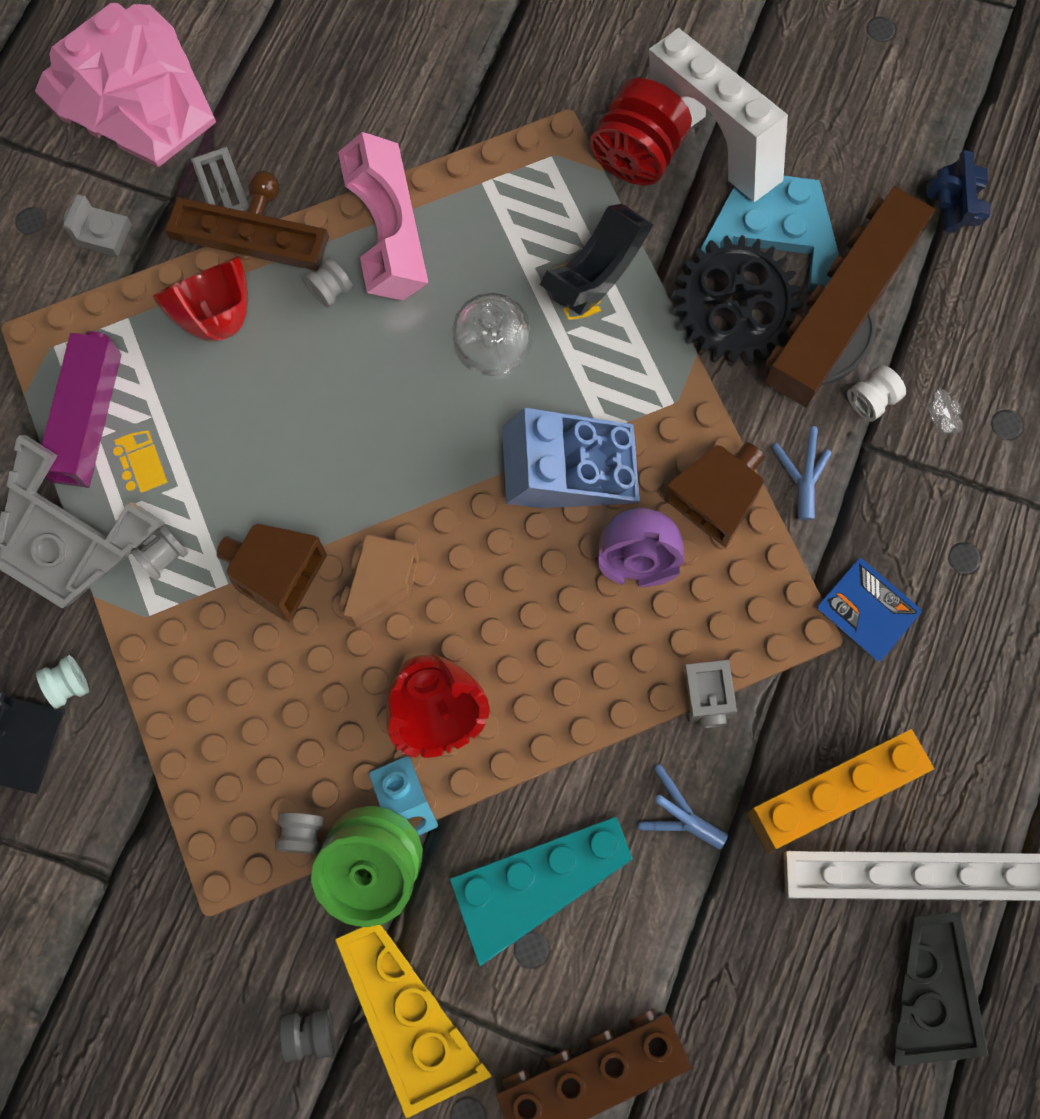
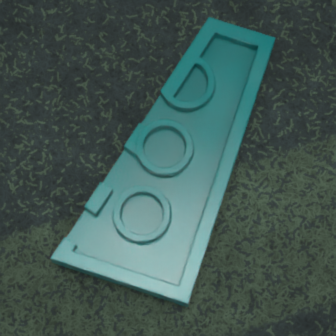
(528, 888)

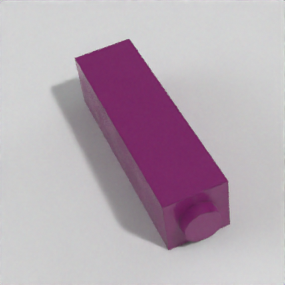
(80, 407)

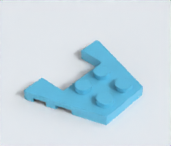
(787, 217)

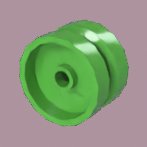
(367, 866)

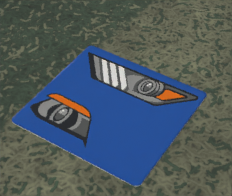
(869, 609)

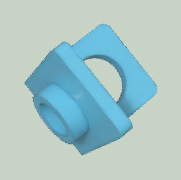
(401, 792)

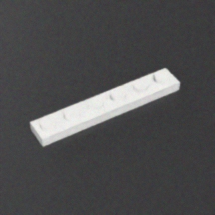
(912, 876)

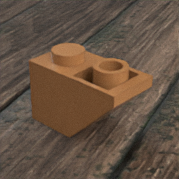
(381, 578)

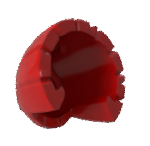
(210, 303)
(434, 707)

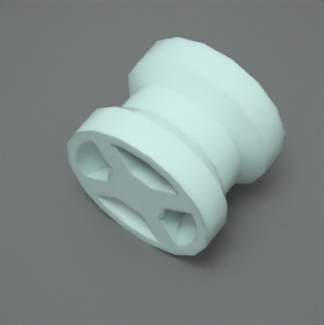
(62, 682)

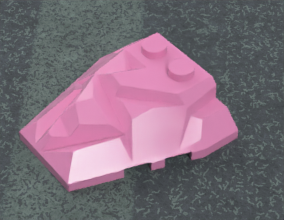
(127, 82)

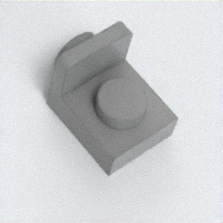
(95, 227)
(710, 693)

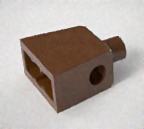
(718, 490)
(273, 566)

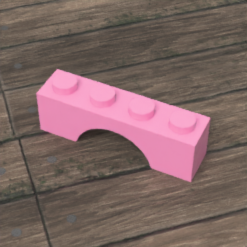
(377, 176)

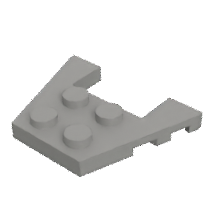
(50, 546)

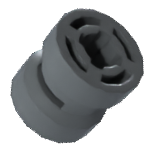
(307, 1035)

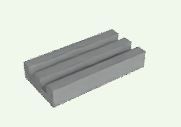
(211, 158)

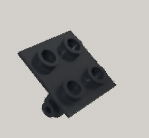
(26, 742)

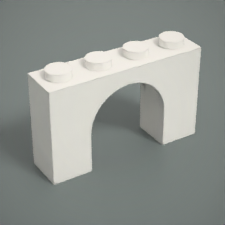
(749, 120)

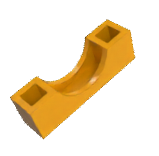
(839, 790)

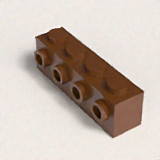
(600, 1076)

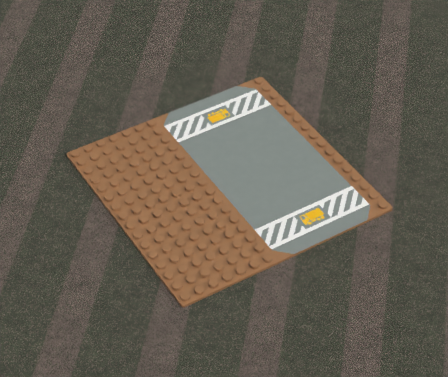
(381, 431)

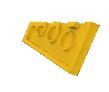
(412, 1033)

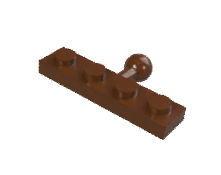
(249, 231)

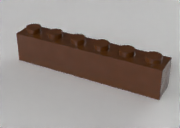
(848, 297)

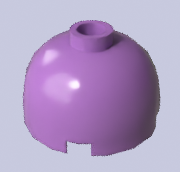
(641, 547)

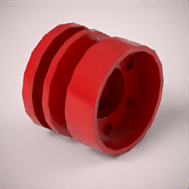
(641, 131)

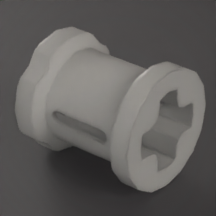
(159, 553)

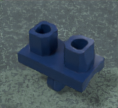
(957, 193)

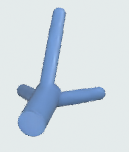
(805, 485)
(688, 820)

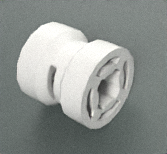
(872, 396)

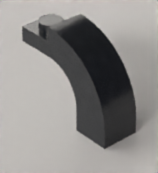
(600, 261)

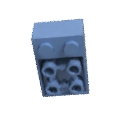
(568, 461)

